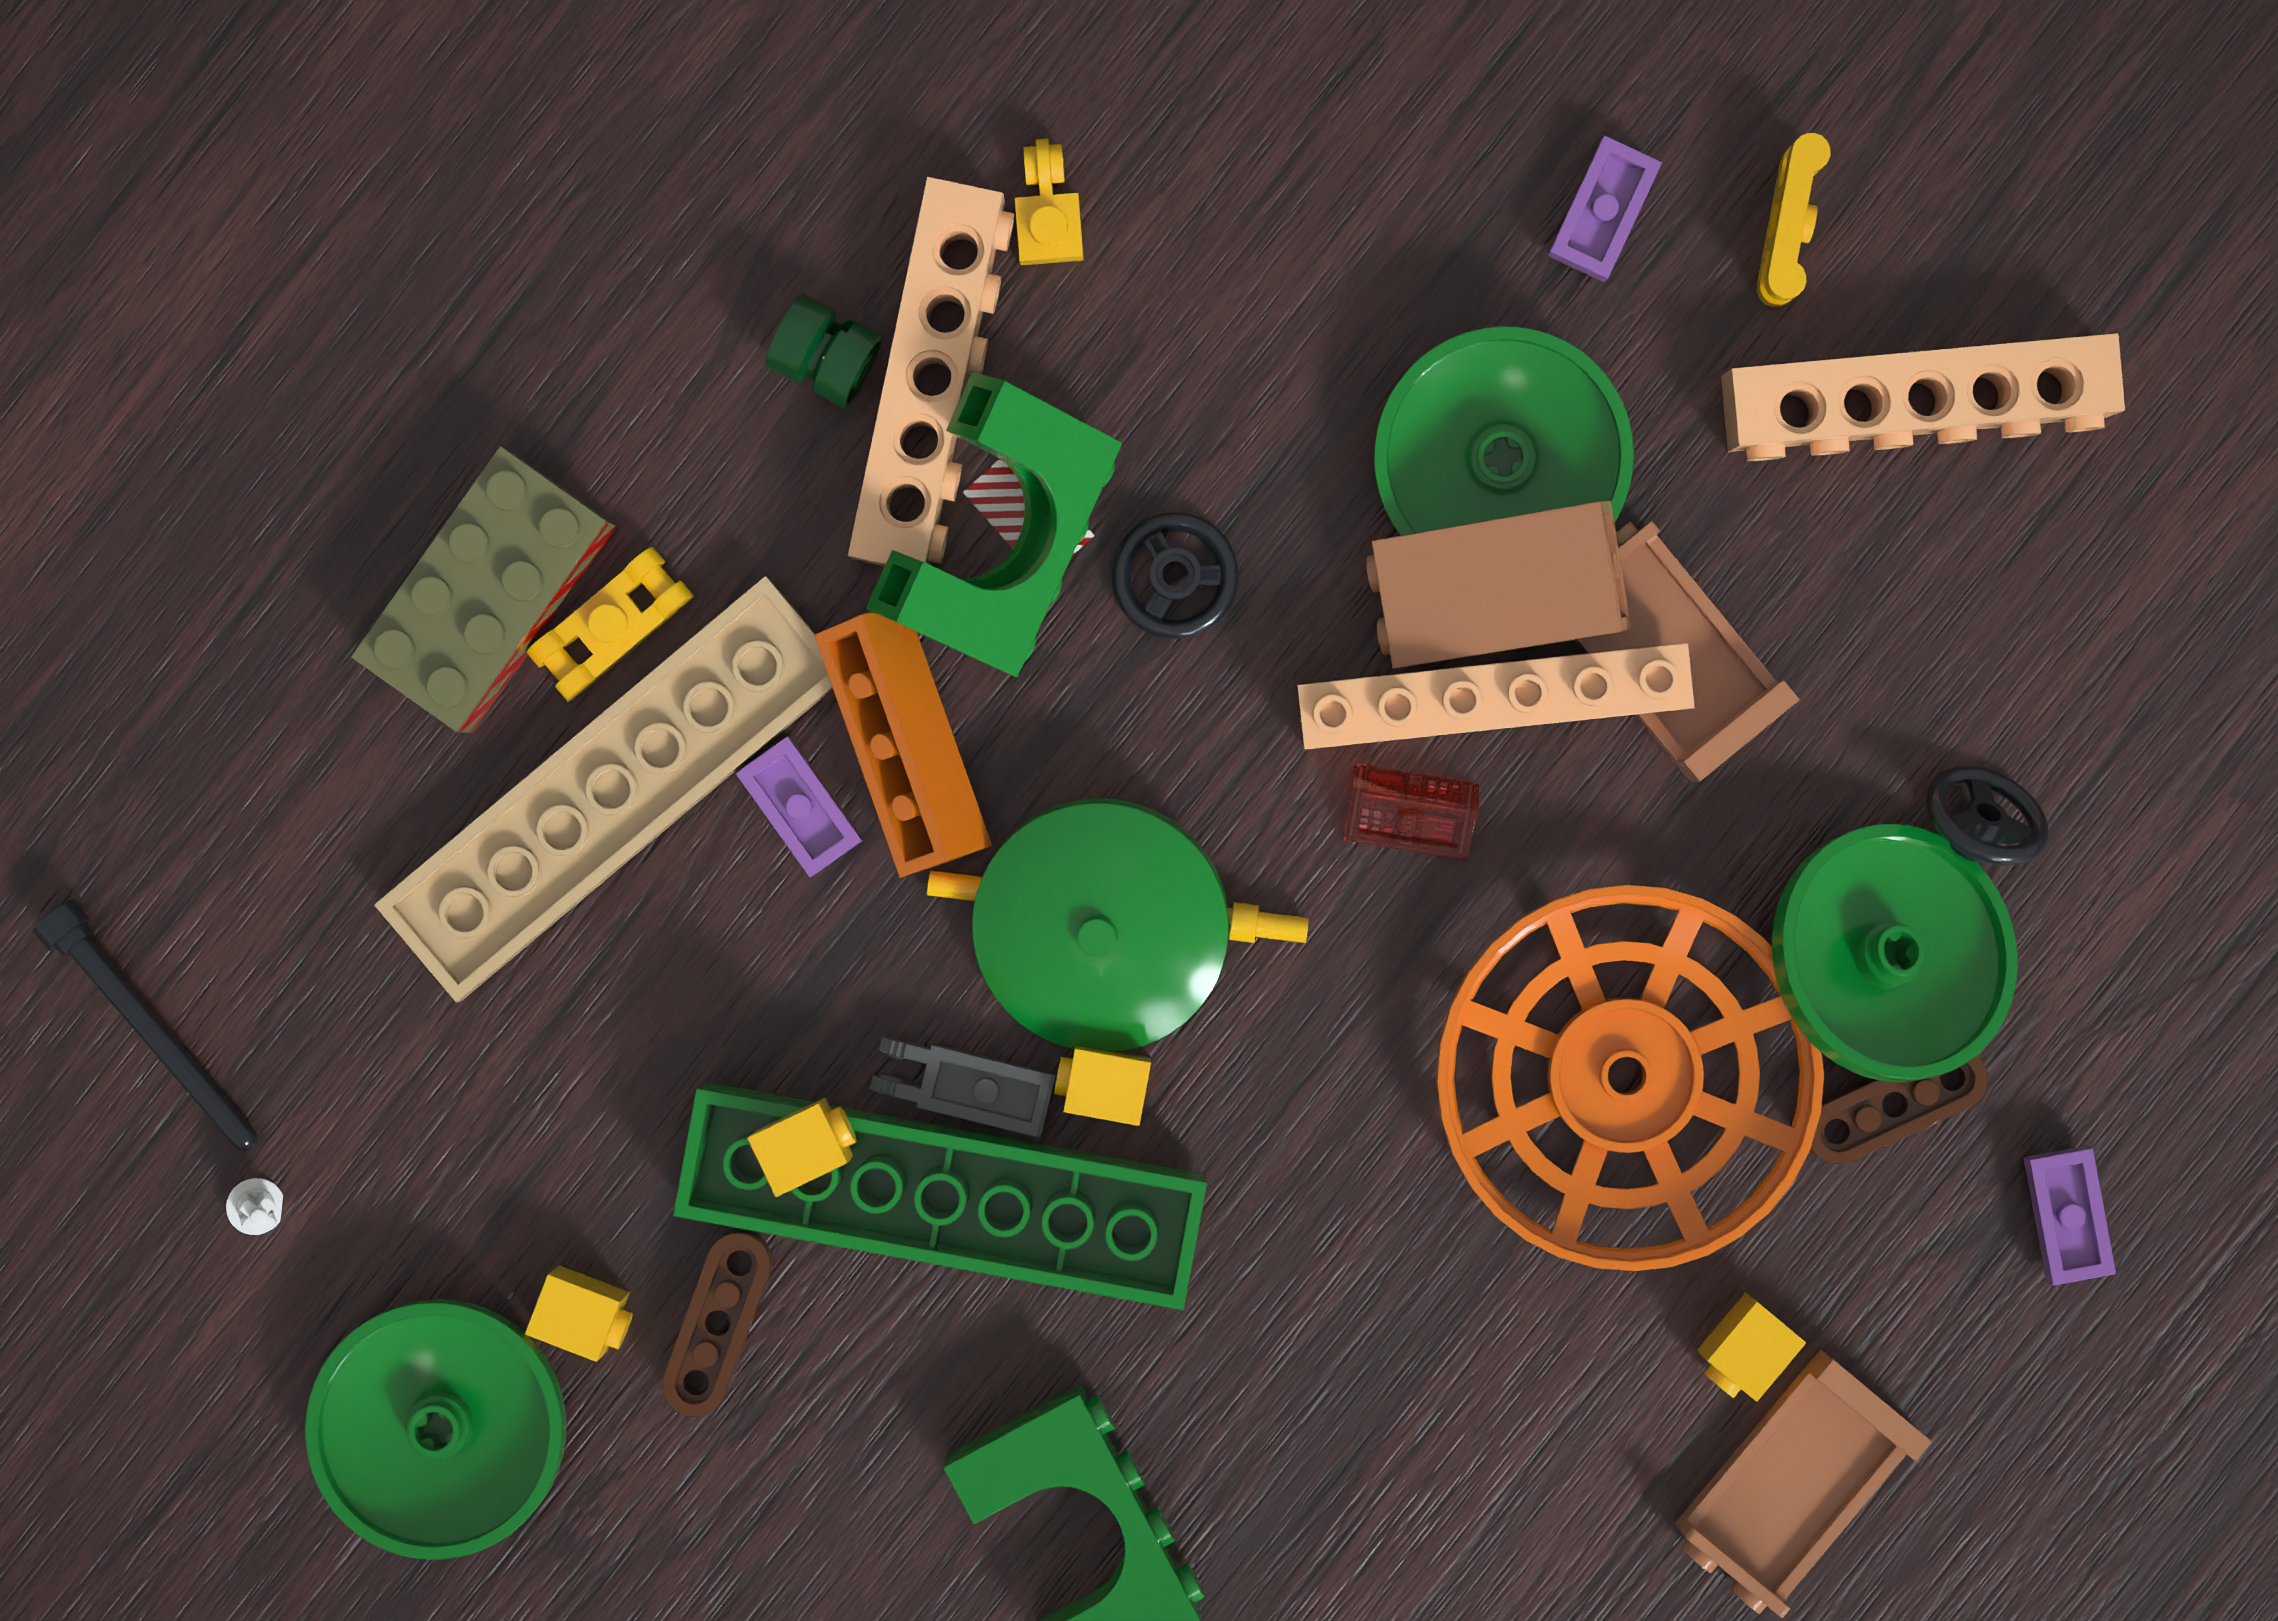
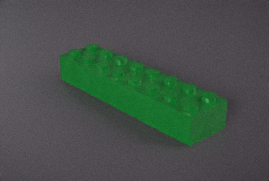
(954, 1200)

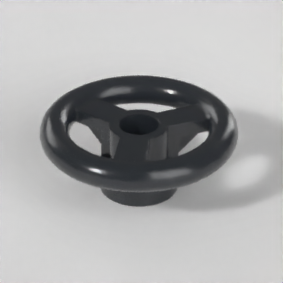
(1222, 575)
(1984, 823)

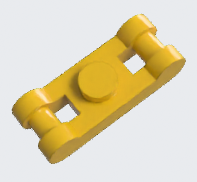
(1791, 220)
(610, 624)

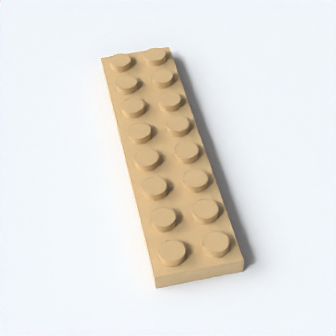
(609, 791)

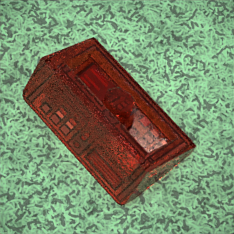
(1411, 811)

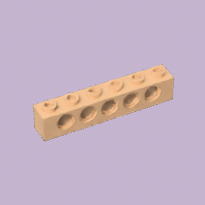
(946, 214)
(2083, 365)
(1496, 696)

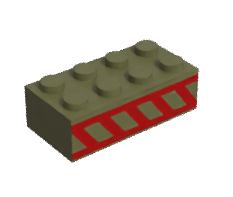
(484, 591)

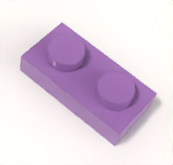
(1604, 209)
(799, 806)
(2069, 1215)

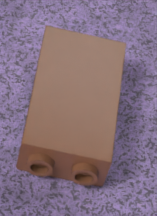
(1499, 585)
(1730, 685)
(1796, 1483)

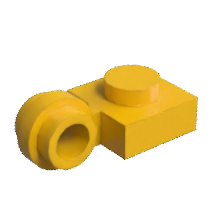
(1047, 223)

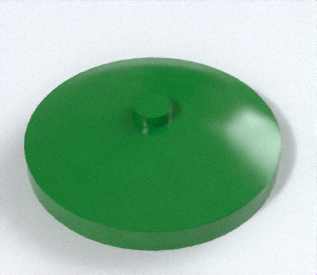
(1499, 432)
(1100, 925)
(1894, 953)
(435, 1429)

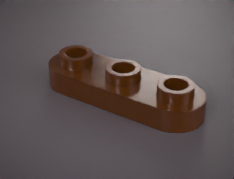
(1871, 1129)
(698, 1343)

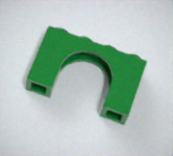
(1061, 477)
(1070, 1447)

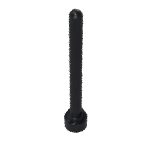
(69, 934)

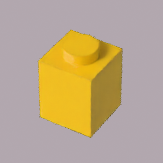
(1104, 1084)
(803, 1145)
(580, 1314)
(1749, 1349)

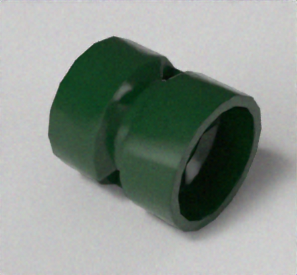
(823, 350)

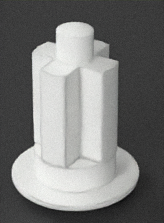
(254, 1206)

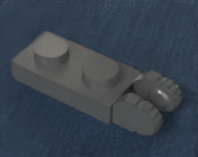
(970, 1086)

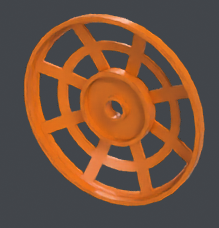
(1649, 1113)

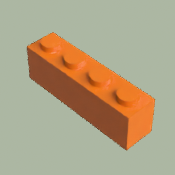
(903, 742)

